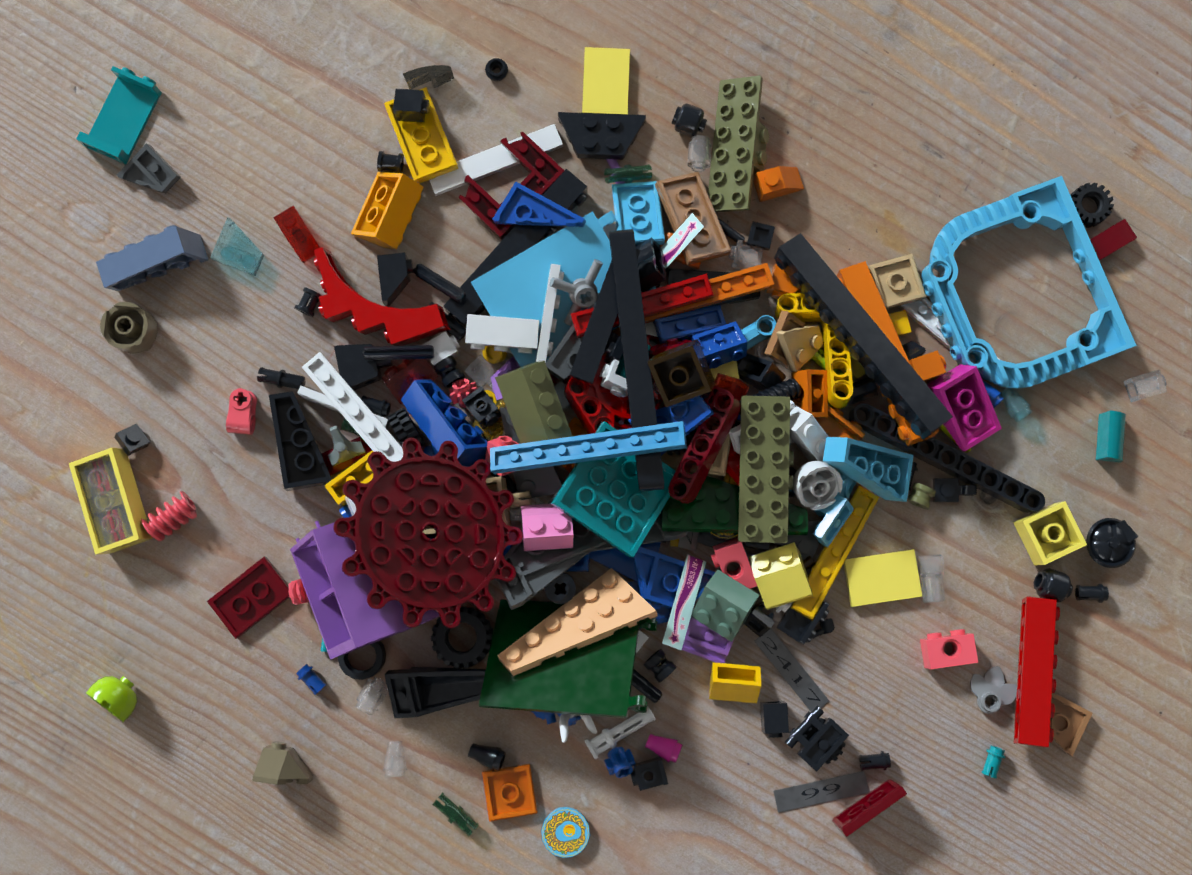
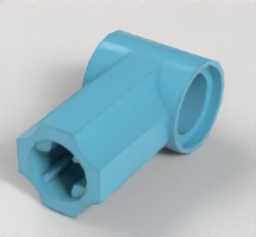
(754, 334)

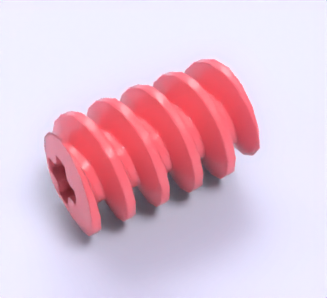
(170, 518)

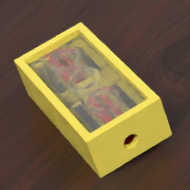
(110, 500)

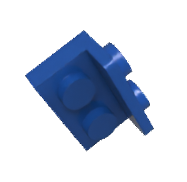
(722, 344)

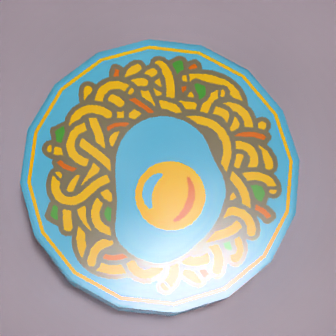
(565, 832)

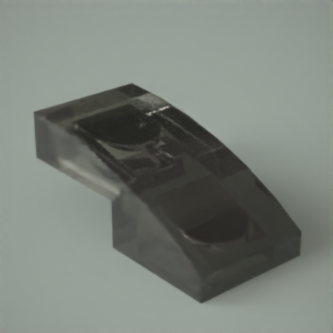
(435, 74)

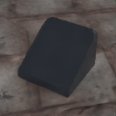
(913, 350)

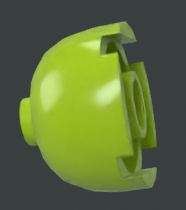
(114, 696)

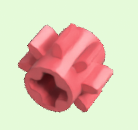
(460, 390)

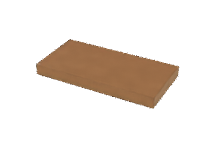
(686, 196)

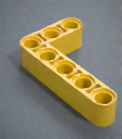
(833, 360)

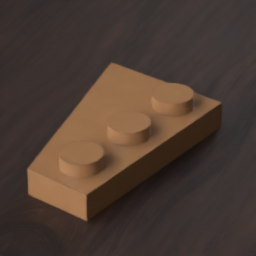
(1068, 723)

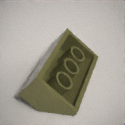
(533, 403)

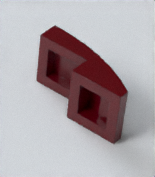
(1113, 239)

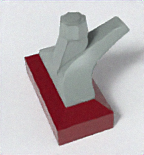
(344, 452)

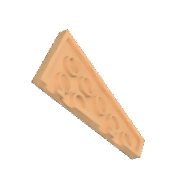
(585, 619)

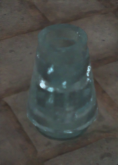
(1015, 404)

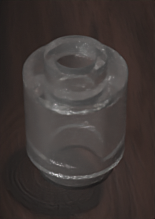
(699, 153)
(372, 695)

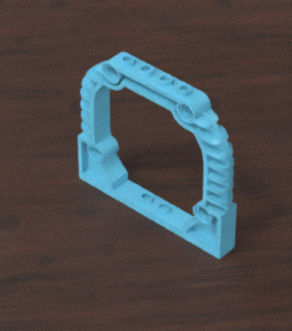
(1051, 207)

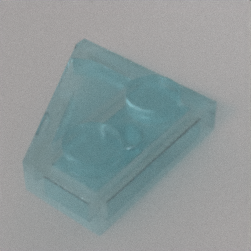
(237, 250)

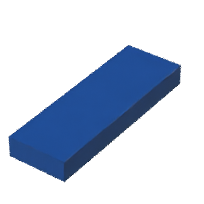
(689, 323)

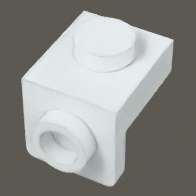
(612, 381)

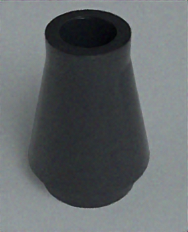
(488, 756)

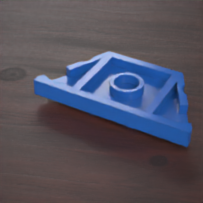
(660, 577)

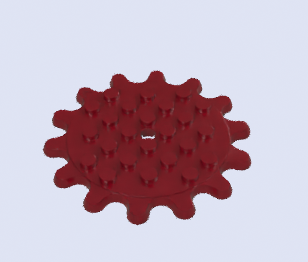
(399, 555)

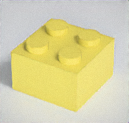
(1050, 533)

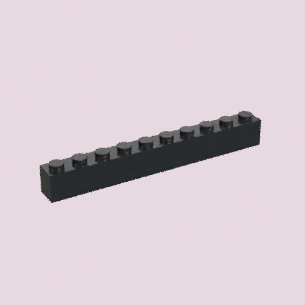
(862, 337)

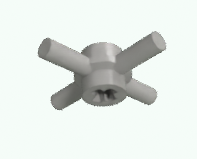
(581, 292)

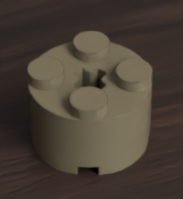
(124, 316)

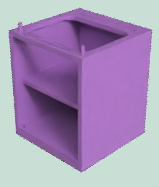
(341, 600)

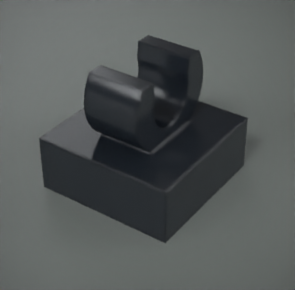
(759, 621)

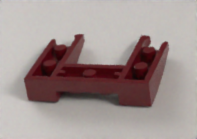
(542, 175)

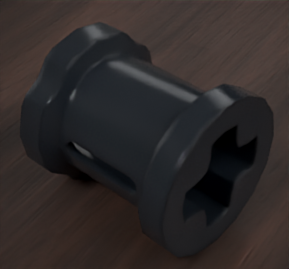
(390, 162)
(301, 307)

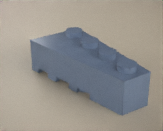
(151, 258)

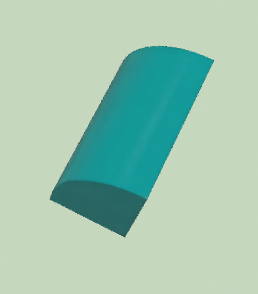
(1110, 436)

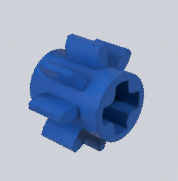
(620, 762)

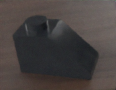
(393, 275)
(759, 372)

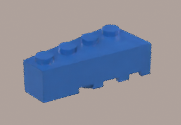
(444, 422)

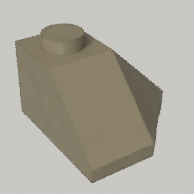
(280, 766)

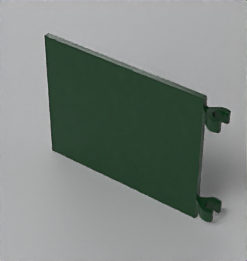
(581, 682)

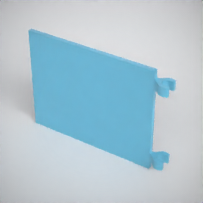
(521, 283)

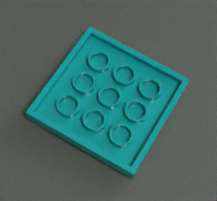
(608, 499)

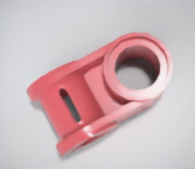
(241, 415)

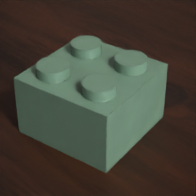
(724, 605)

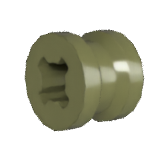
(921, 496)

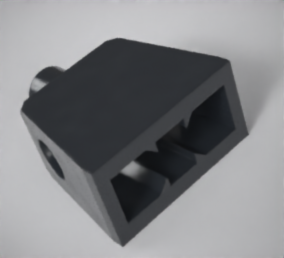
(355, 368)

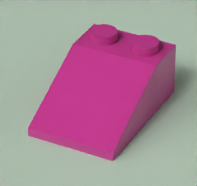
(969, 404)

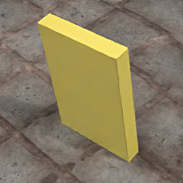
(606, 80)
(882, 578)

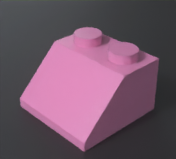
(546, 528)

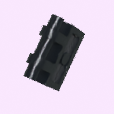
(822, 743)

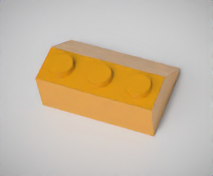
(387, 209)

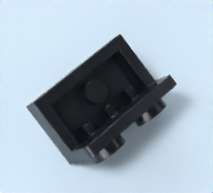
(799, 626)

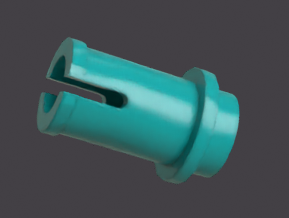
(993, 760)

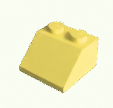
(780, 576)

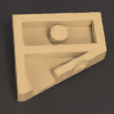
(800, 345)

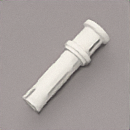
(609, 738)

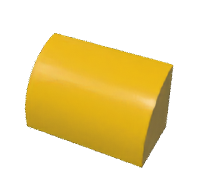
(735, 682)

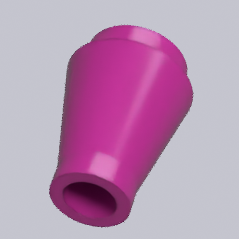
(664, 747)

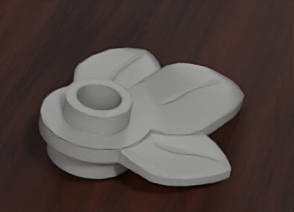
(992, 686)

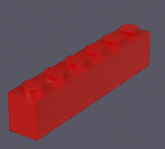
(1035, 672)

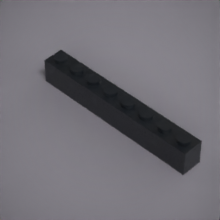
(566, 192)

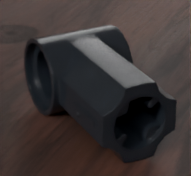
(862, 391)

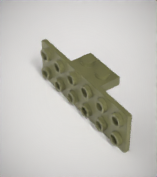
(737, 144)
(764, 469)

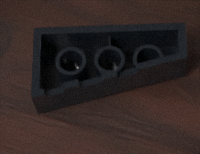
(297, 449)

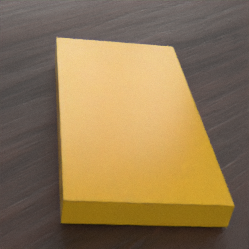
(423, 144)

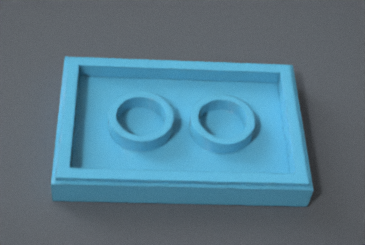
(639, 209)

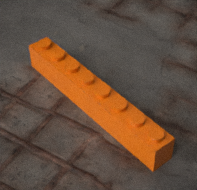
(863, 288)

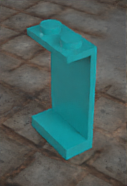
(122, 116)

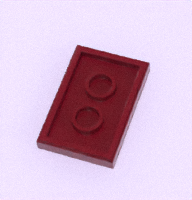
(250, 597)
(869, 807)

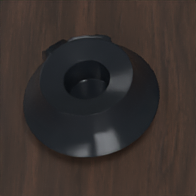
(1111, 542)

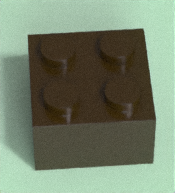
(681, 373)

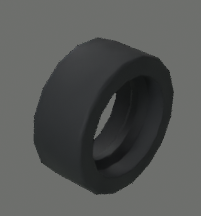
(361, 675)

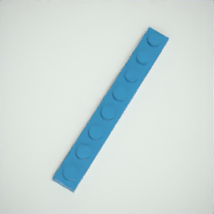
(588, 447)

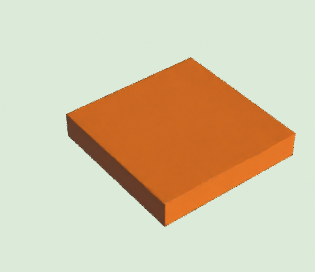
(509, 792)

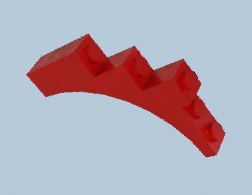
(401, 325)

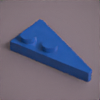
(527, 207)

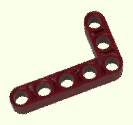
(703, 435)

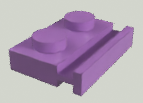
(705, 642)

